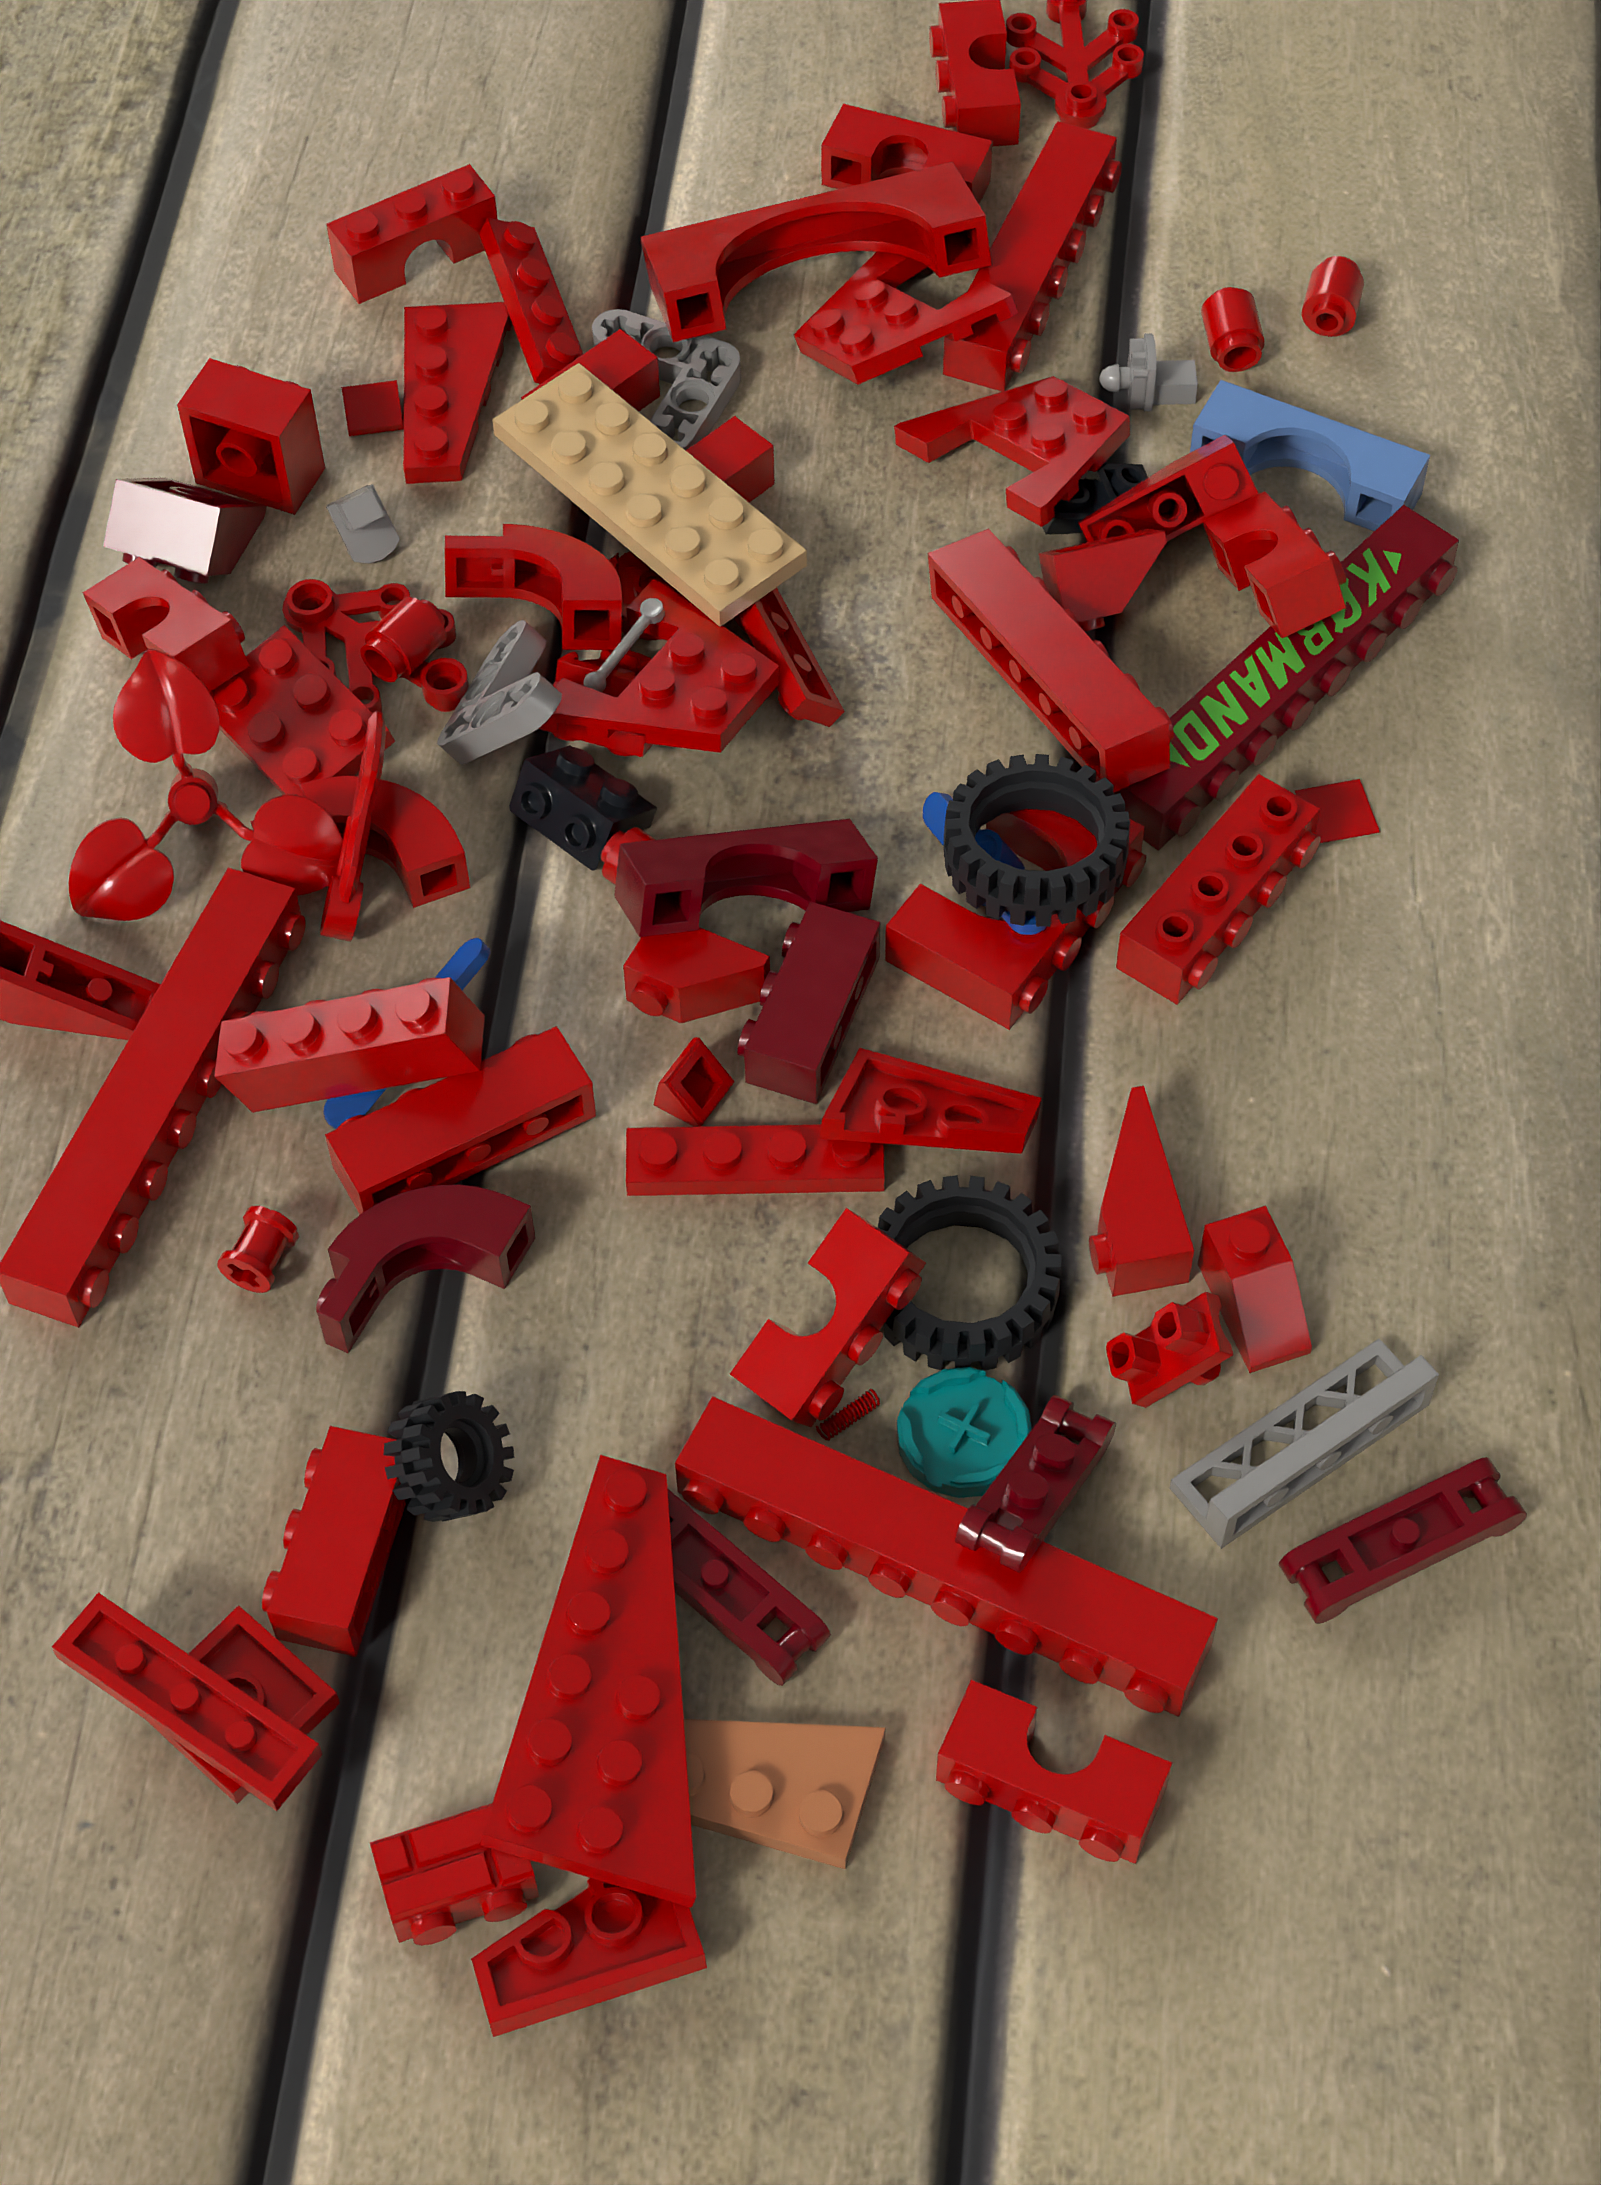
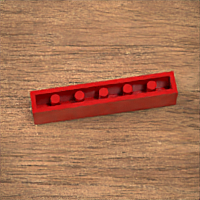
(1034, 251)
(1050, 660)

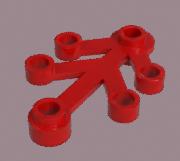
(1077, 100)
(316, 609)

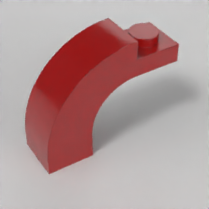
(542, 569)
(403, 833)

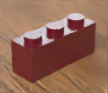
(810, 1002)

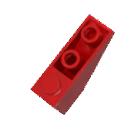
(1177, 495)

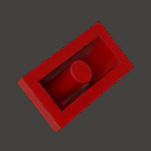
(1100, 574)
(693, 975)
(1256, 1287)

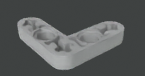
(685, 372)
(502, 698)

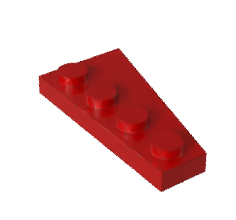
(446, 383)

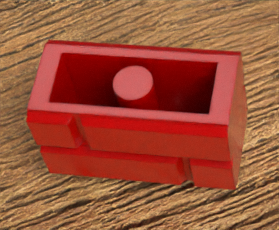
(446, 1877)

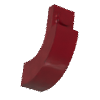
(414, 1233)

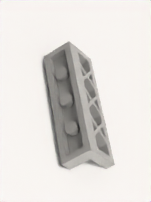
(1310, 1453)

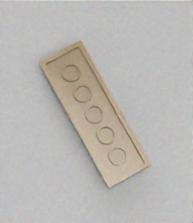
(650, 494)

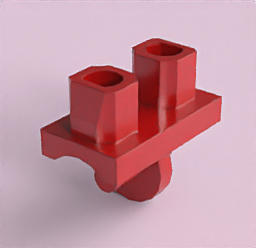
(1176, 1349)

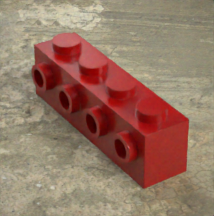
(1218, 890)
(350, 1045)
(463, 1121)

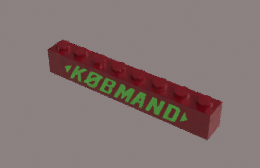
(1281, 679)

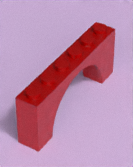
(910, 214)

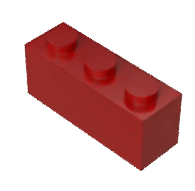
(336, 1545)

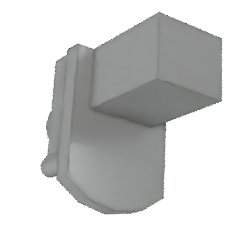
(1150, 380)
(364, 525)

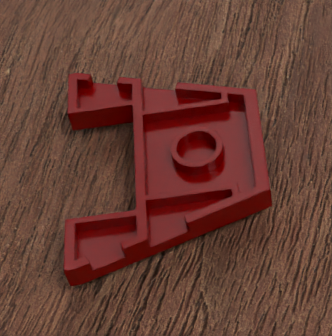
(877, 328)
(1037, 425)
(688, 694)

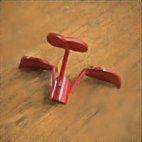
(172, 713)

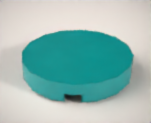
(960, 1430)

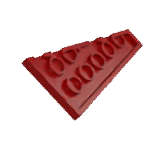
(601, 1731)

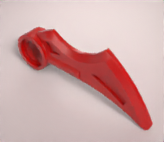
(345, 888)

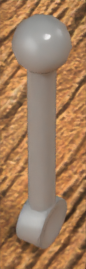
(651, 613)

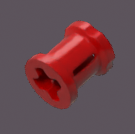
(258, 1249)

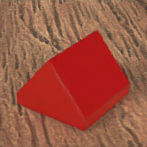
(372, 408)
(693, 1085)

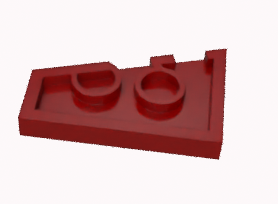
(926, 1107)
(585, 1954)

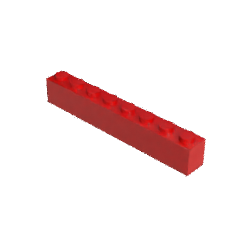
(149, 1101)
(906, 1545)

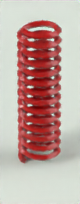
(848, 1412)

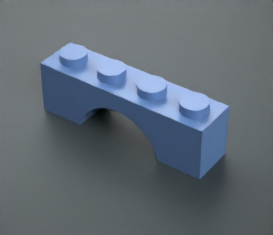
(1365, 470)

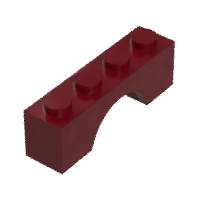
(673, 880)

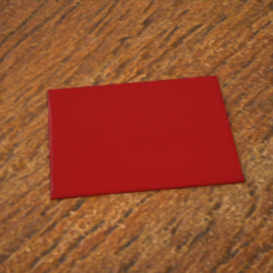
(1343, 810)

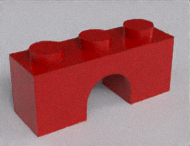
(972, 71)
(877, 145)
(375, 242)
(1282, 563)
(151, 610)
(869, 1280)
(1102, 1806)

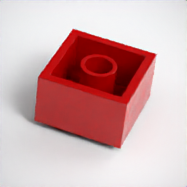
(252, 435)

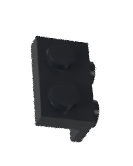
(577, 803)

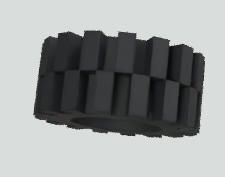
(420, 1461)

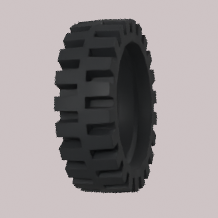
(1033, 891)
(1000, 1215)

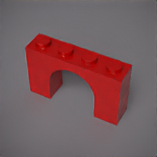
(730, 452)
(983, 958)

